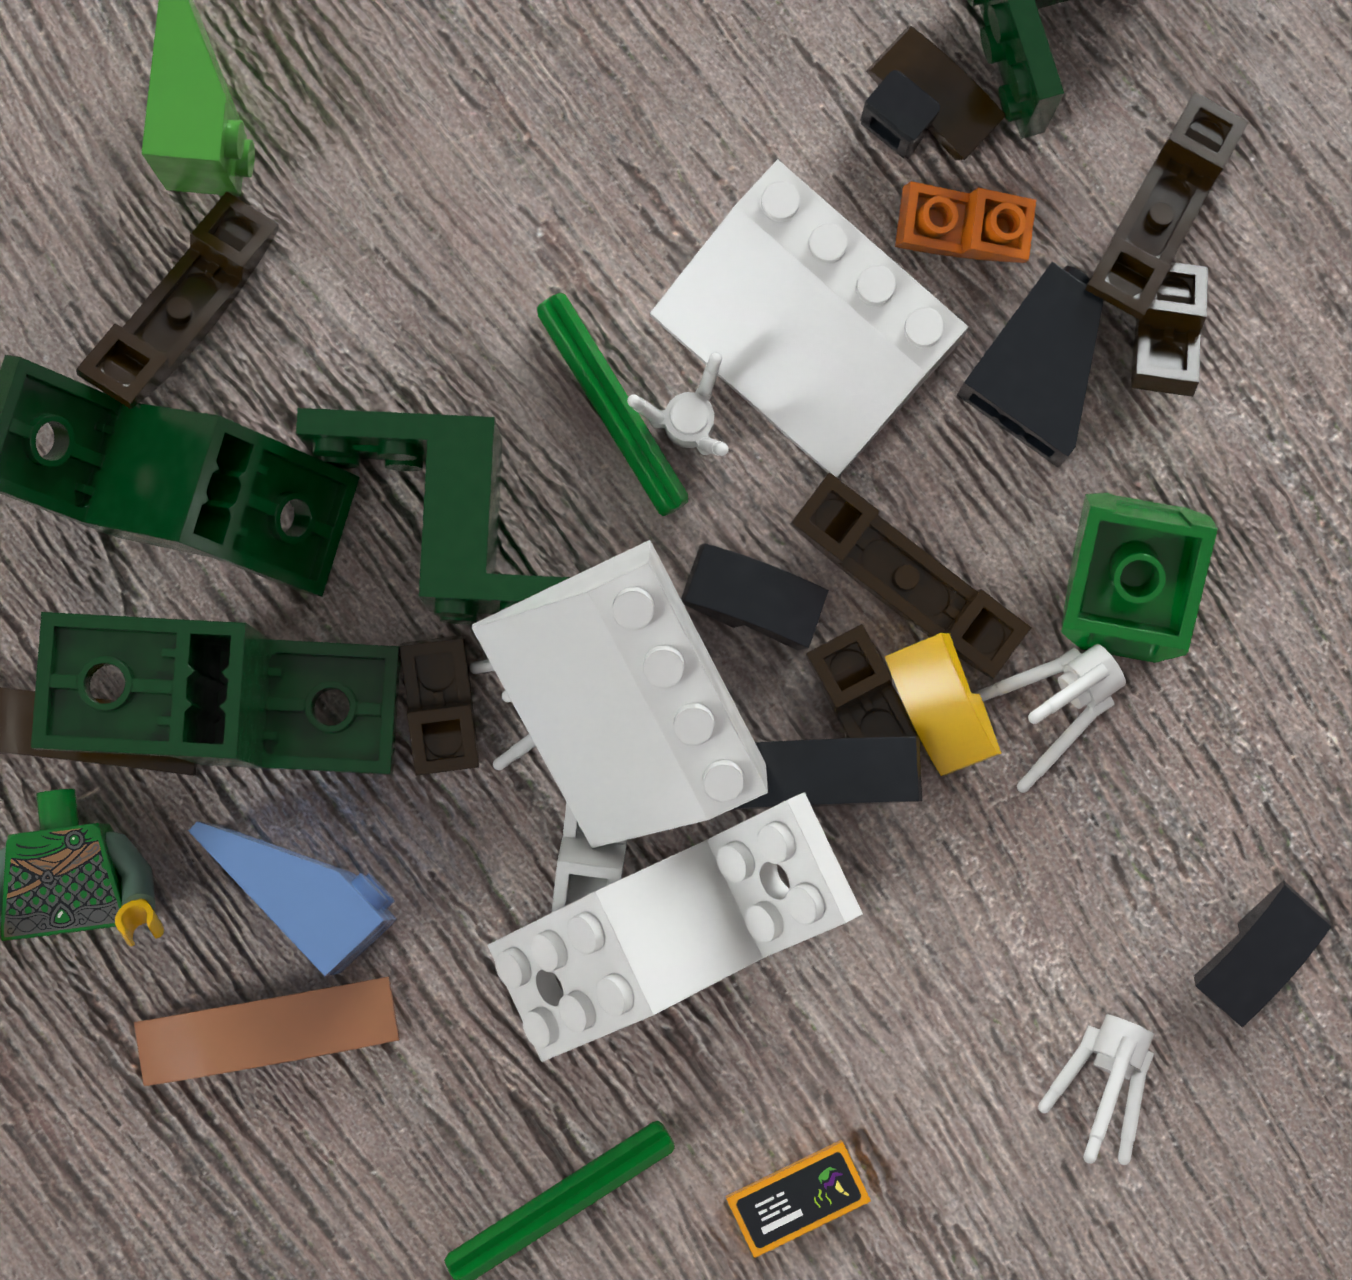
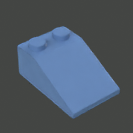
(315, 904)

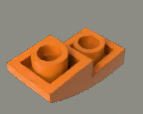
(964, 224)

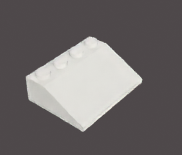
(808, 319)
(624, 700)

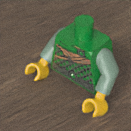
(73, 877)

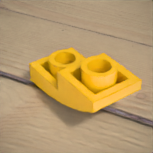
(941, 706)

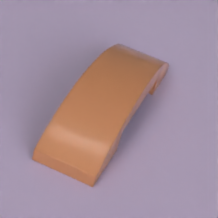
(266, 1031)

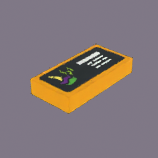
(798, 1198)

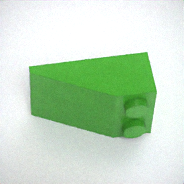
(191, 120)

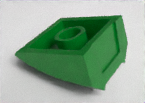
(1137, 577)

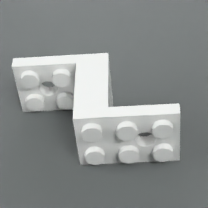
(674, 928)

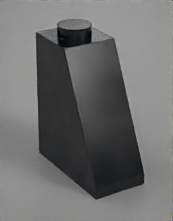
(1041, 365)

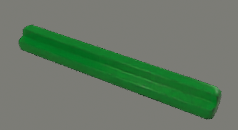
(611, 404)
(560, 1202)

